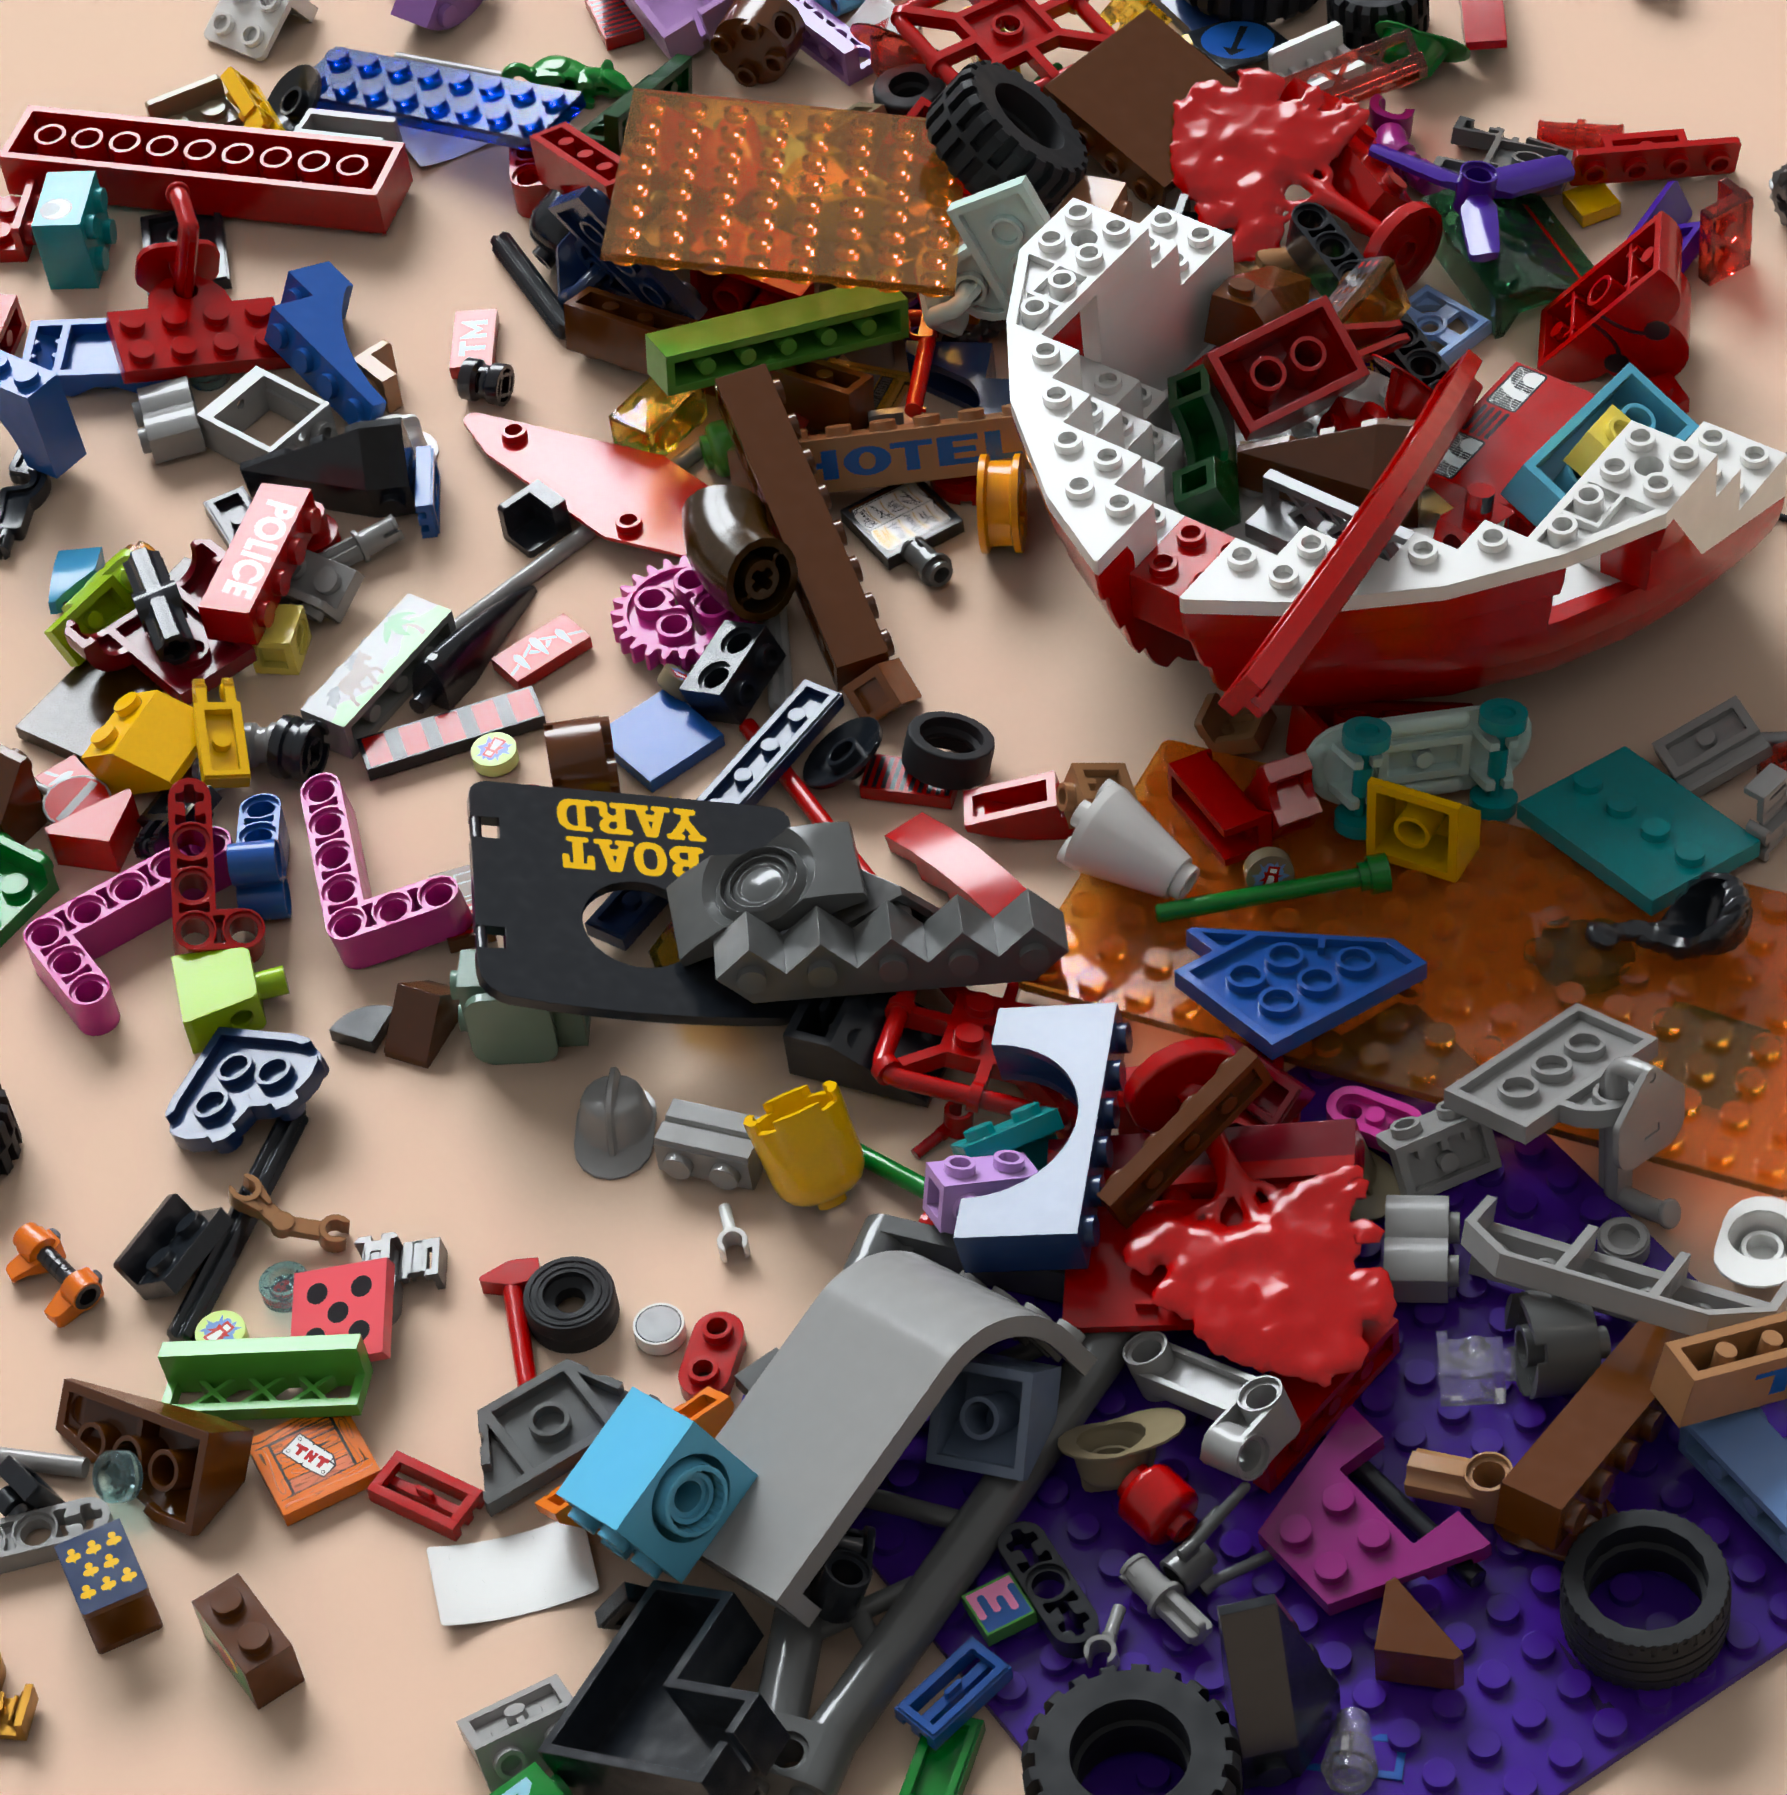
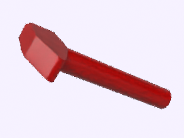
(510, 1281)

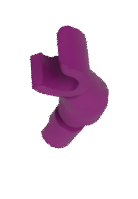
(1394, 132)

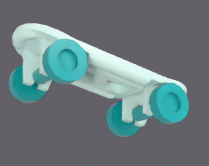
(1425, 752)

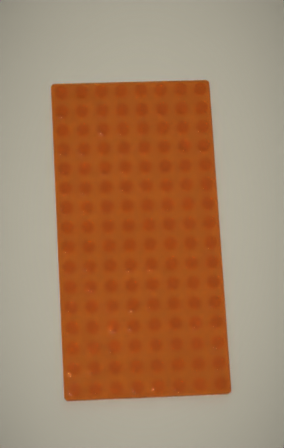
(1492, 975)

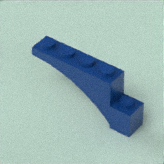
(312, 341)

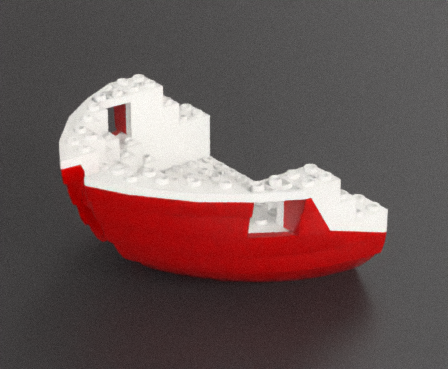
(1124, 305)

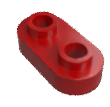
(714, 1354)

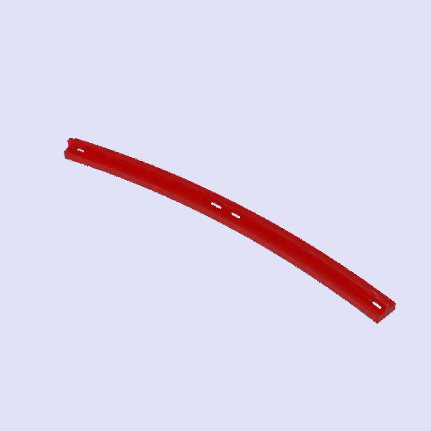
(1358, 544)

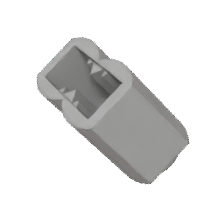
(169, 420)
(1418, 1247)

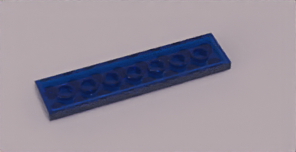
(443, 97)

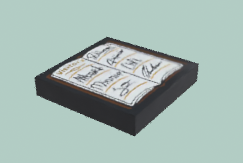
(901, 513)

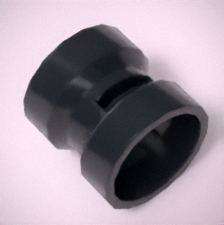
(485, 381)

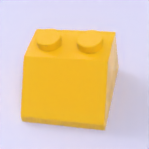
(143, 744)
(1420, 830)

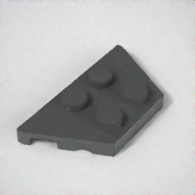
(542, 1430)

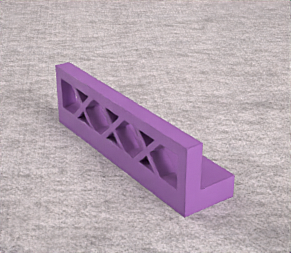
(832, 43)

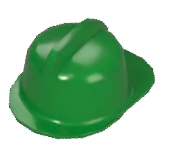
(1434, 47)

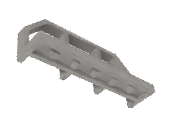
(1604, 1281)

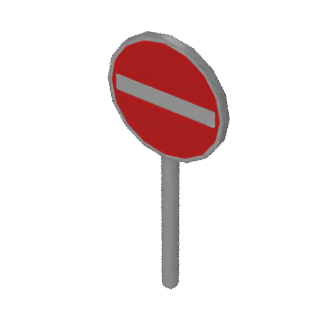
(71, 796)

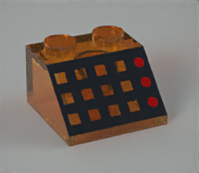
(1370, 293)

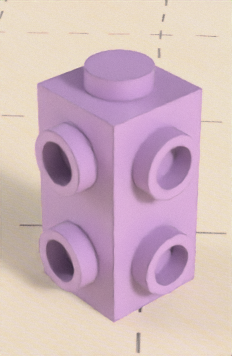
(969, 1177)

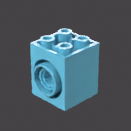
(655, 1487)

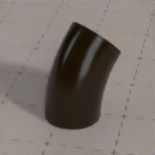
(736, 553)

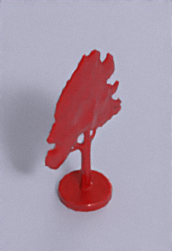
(1246, 147)
(1284, 1279)

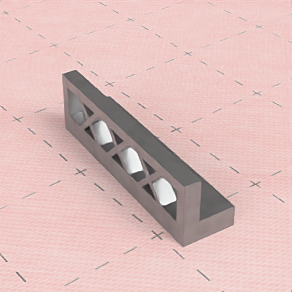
(1279, 522)

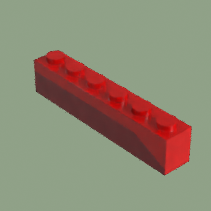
(1265, 1152)

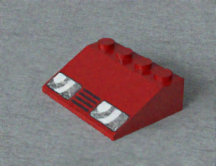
(1505, 433)

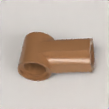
(1458, 1480)

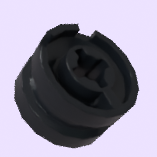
(297, 748)

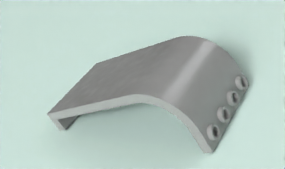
(847, 1405)

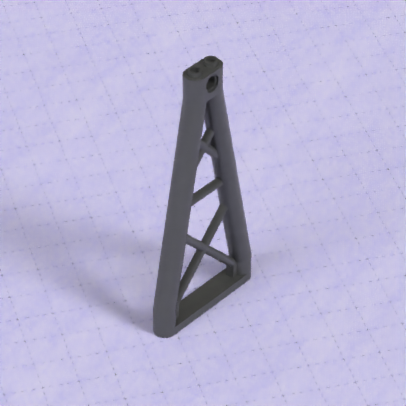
(925, 1600)

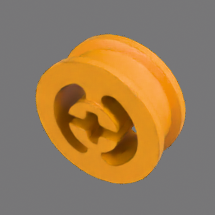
(1001, 503)

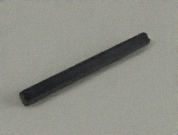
(223, 1257)

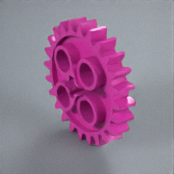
(657, 629)

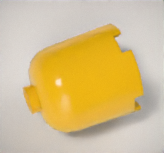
(808, 1146)

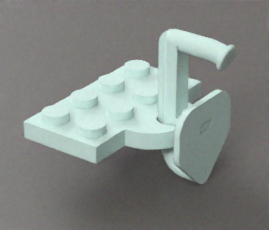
(993, 232)

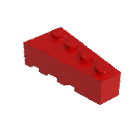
(1356, 174)

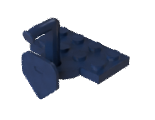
(579, 262)

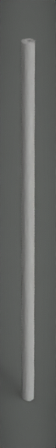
(561, 550)

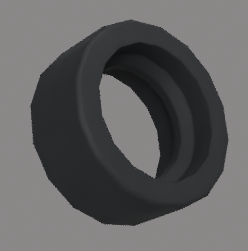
(943, 768)

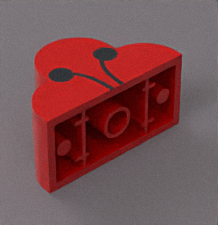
(1622, 311)

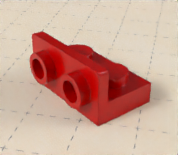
(15, 224)

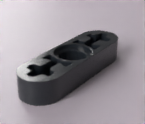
(1048, 1567)

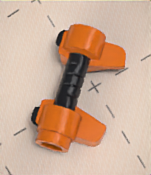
(42, 1253)

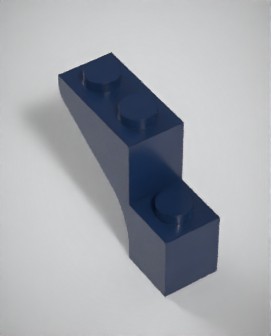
(964, 375)

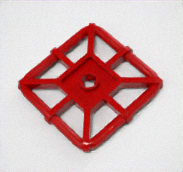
(982, 35)
(963, 1047)

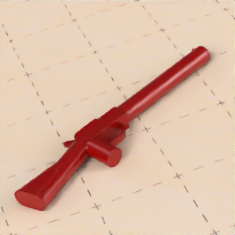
(922, 364)

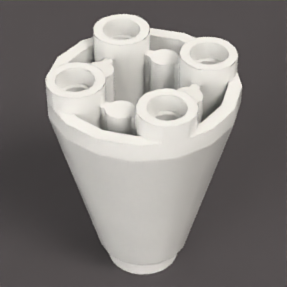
(1127, 846)

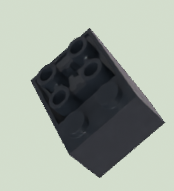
(837, 1043)

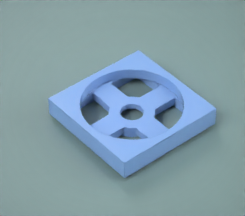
(1447, 311)

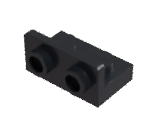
(170, 1247)

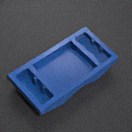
(78, 353)

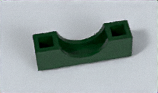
(1209, 483)

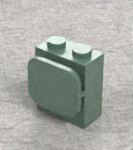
(510, 1032)

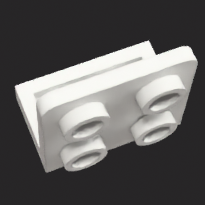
(253, 24)

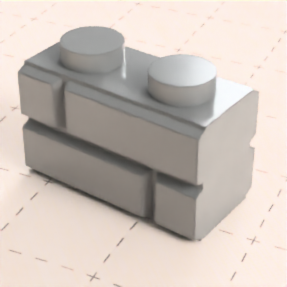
(707, 1145)

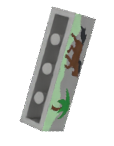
(378, 673)

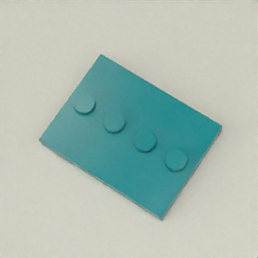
(1637, 829)

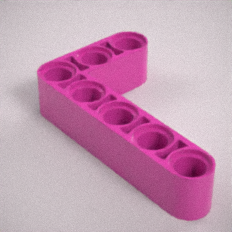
(102, 919)
(364, 926)

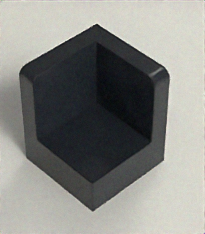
(534, 518)

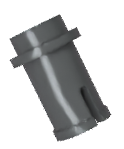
(933, 567)

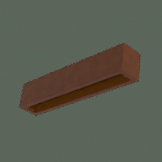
(1587, 1443)

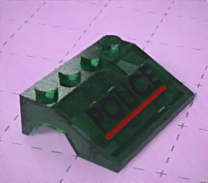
(1533, 263)

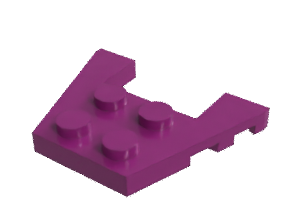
(1341, 1542)

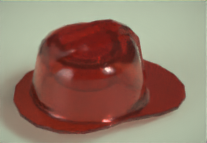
(886, 47)

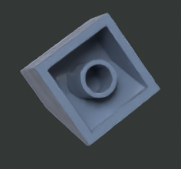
(995, 1417)

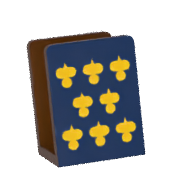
(109, 1586)

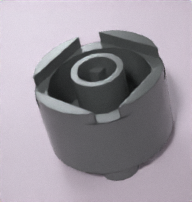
(1554, 1343)

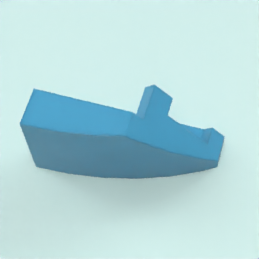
(71, 573)

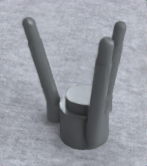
(1193, 1559)

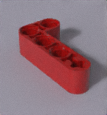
(199, 873)

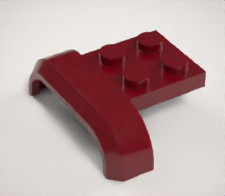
(127, 643)

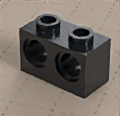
(732, 672)

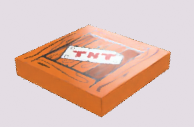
(312, 1464)

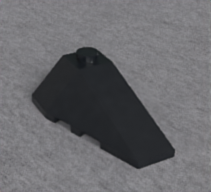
(354, 473)
(1274, 1690)

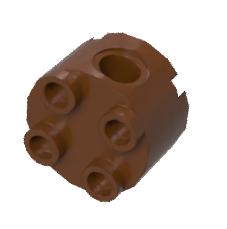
(758, 39)
(582, 754)

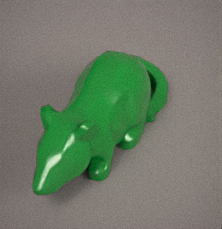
(573, 75)

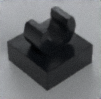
(25, 1489)

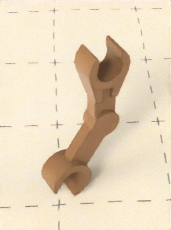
(283, 1223)

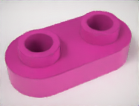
(1372, 1110)

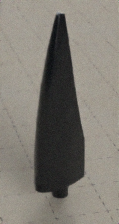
(463, 656)

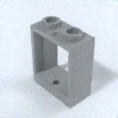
(258, 393)

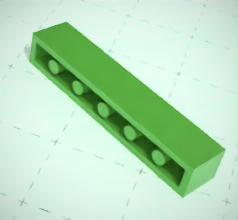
(776, 335)

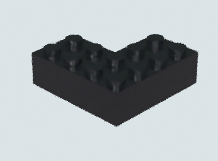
(662, 1704)

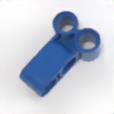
(261, 857)

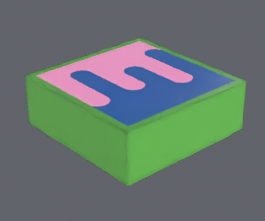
(999, 1609)

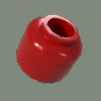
(1158, 1504)

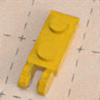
(250, 100)
(220, 737)

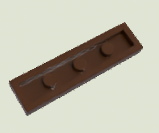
(1185, 1136)

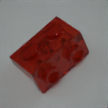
(1725, 233)

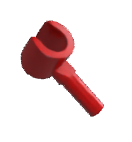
(952, 1127)

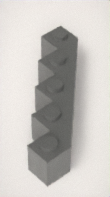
(890, 951)

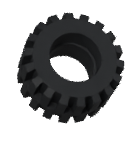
(1360, 17)

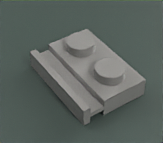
(1713, 748)

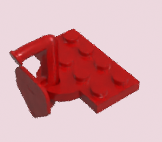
(188, 318)

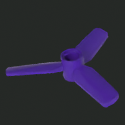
(1478, 187)

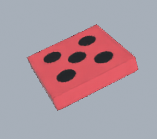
(347, 1301)

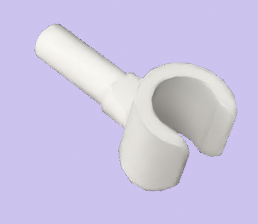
(731, 1234)

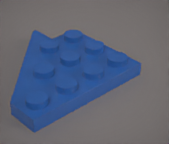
(1292, 985)

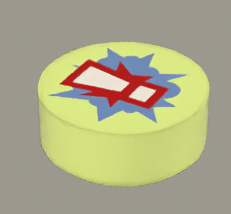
(494, 754)
(221, 1325)

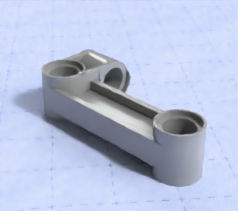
(1249, 1411)

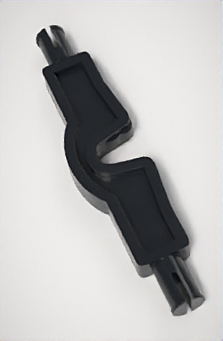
(20, 502)

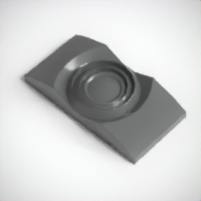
(772, 882)

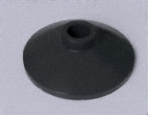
(295, 95)
(843, 753)

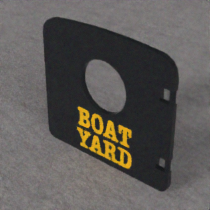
(562, 853)

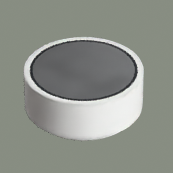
(659, 1329)

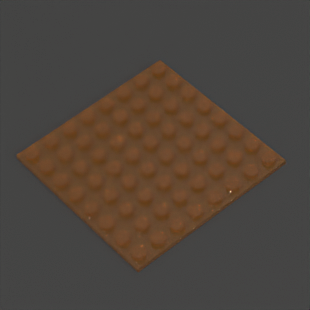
(783, 194)

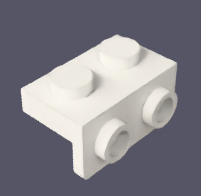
(1311, 50)

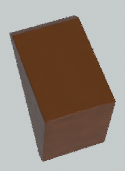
(420, 1022)
(1412, 1645)

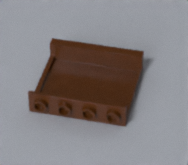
(1125, 99)

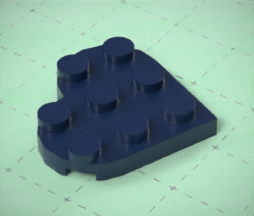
(240, 1081)

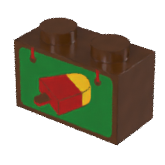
(248, 1641)

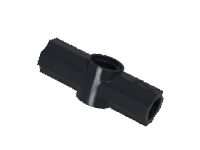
(159, 606)

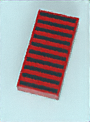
(615, 23)
(890, 782)

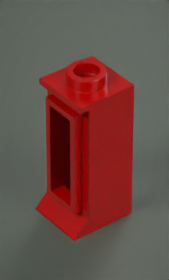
(1217, 808)

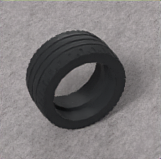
(1652, 1543)

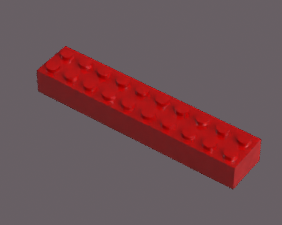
(226, 167)

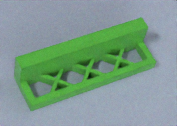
(268, 1369)

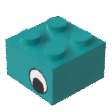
(73, 229)

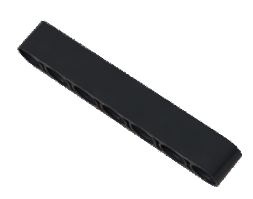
(1325, 256)

